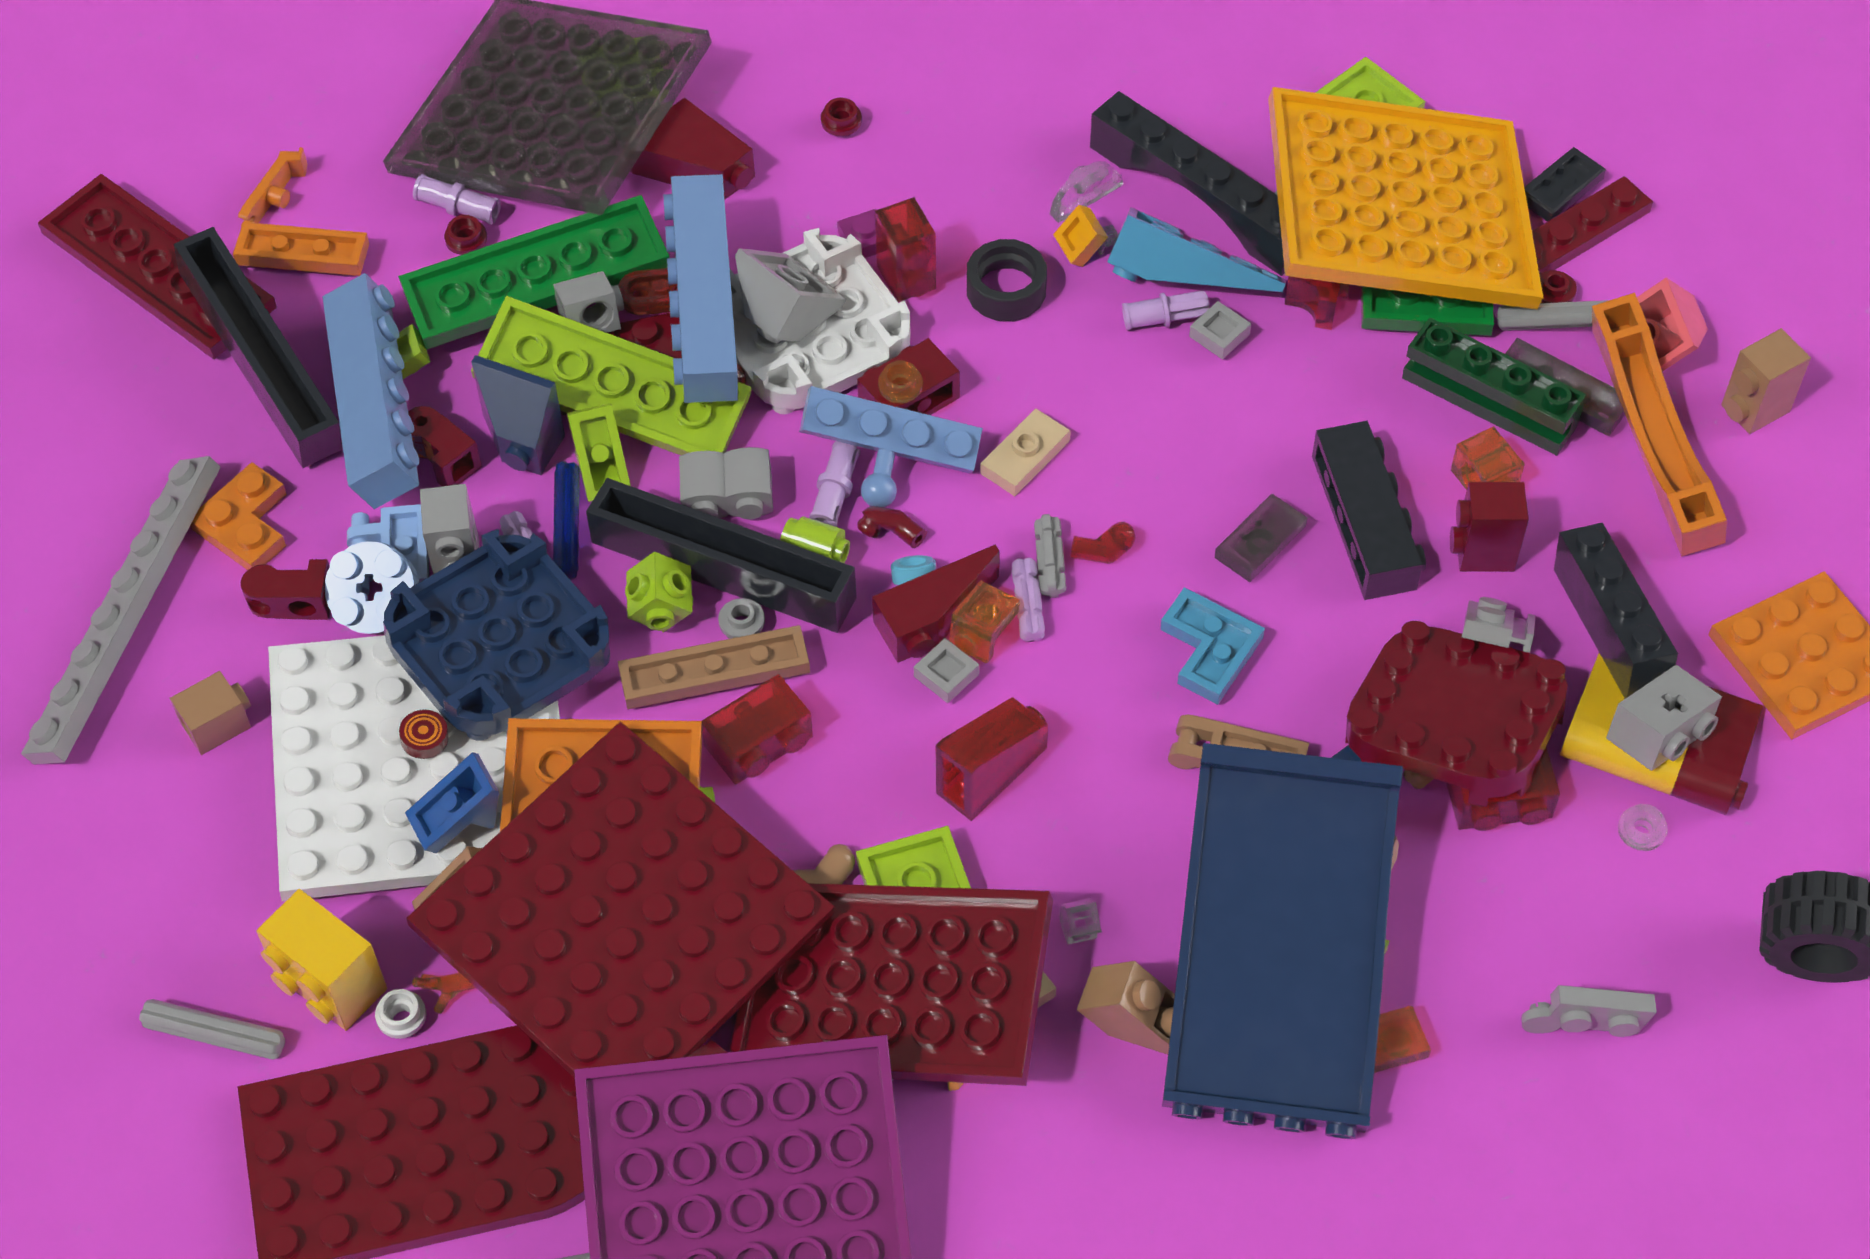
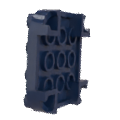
(496, 634)

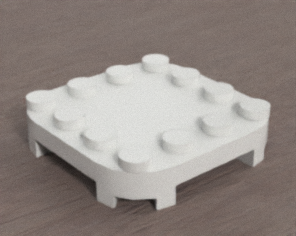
(841, 349)

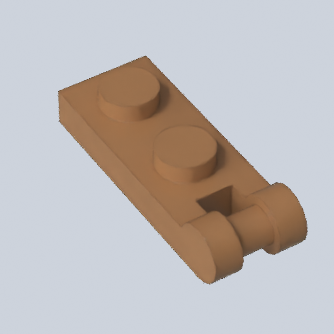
(1192, 728)

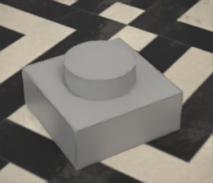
(1220, 330)
(946, 670)

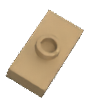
(1025, 452)

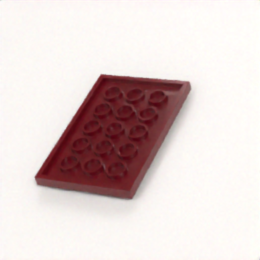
(929, 967)

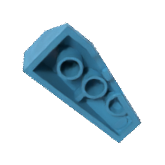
(1160, 253)

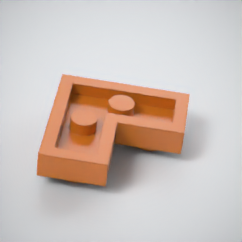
(233, 518)

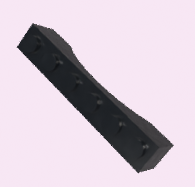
(1141, 140)

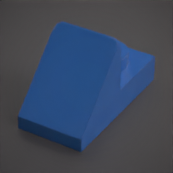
(453, 803)

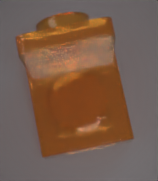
(981, 620)

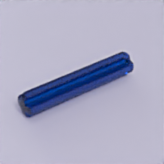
(566, 518)

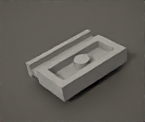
(1494, 624)

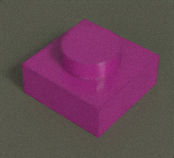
(862, 228)

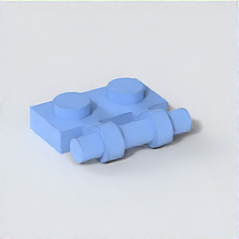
(399, 528)

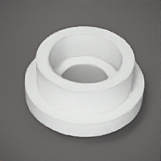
(395, 1002)

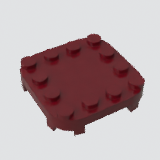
(1457, 710)

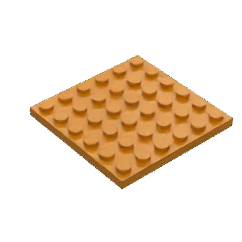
(1402, 199)

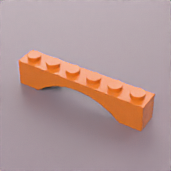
(1671, 463)

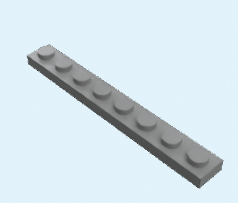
(120, 612)

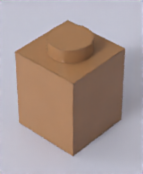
(212, 711)

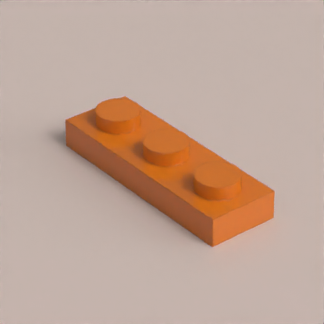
(301, 248)

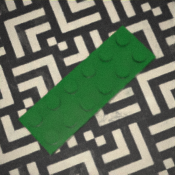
(468, 290)

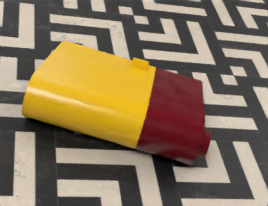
(1704, 773)

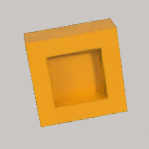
(1080, 235)

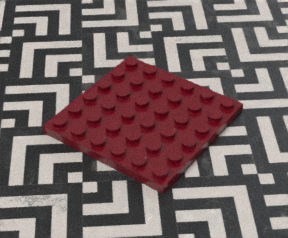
(620, 912)

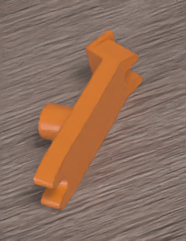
(270, 188)

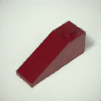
(920, 611)

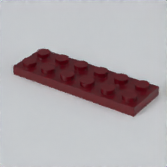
(136, 255)

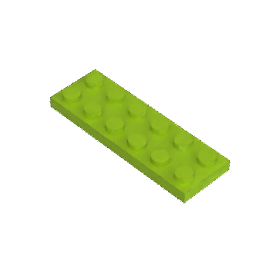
(605, 369)

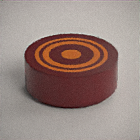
(423, 734)

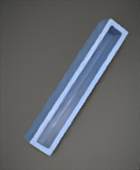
(703, 289)
(370, 391)

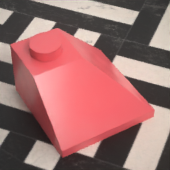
(1673, 321)

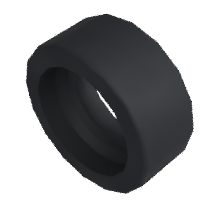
(1006, 305)

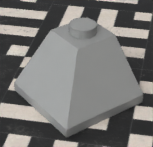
(783, 295)

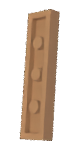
(713, 666)

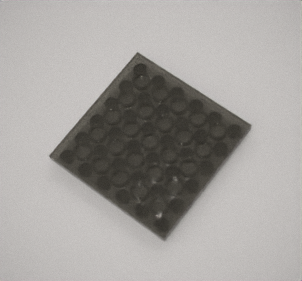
(549, 103)

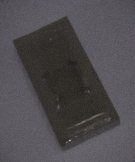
(1260, 537)

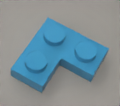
(1221, 643)

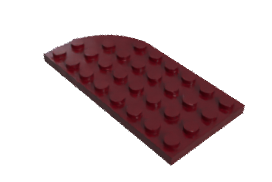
(411, 1148)

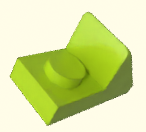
(597, 447)

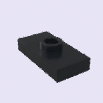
(1563, 184)

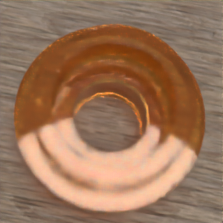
(900, 373)

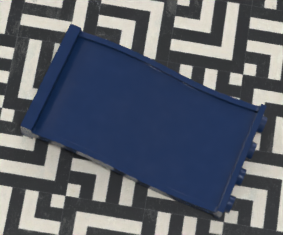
(1283, 940)

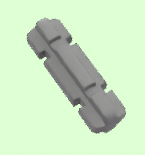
(1050, 556)

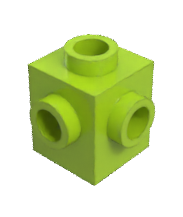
(659, 592)

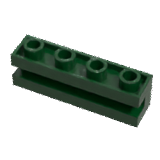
(1493, 386)

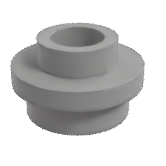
(741, 607)

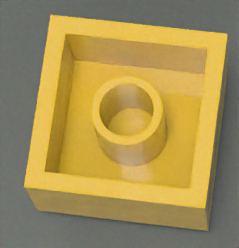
(321, 960)

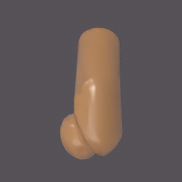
(833, 868)

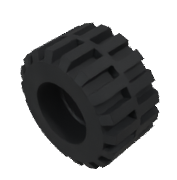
(1817, 926)

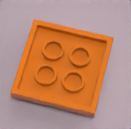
(1801, 653)

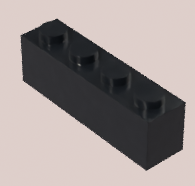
(1368, 510)
(1613, 607)

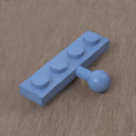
(892, 434)

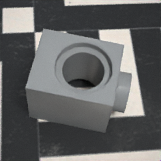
(578, 293)

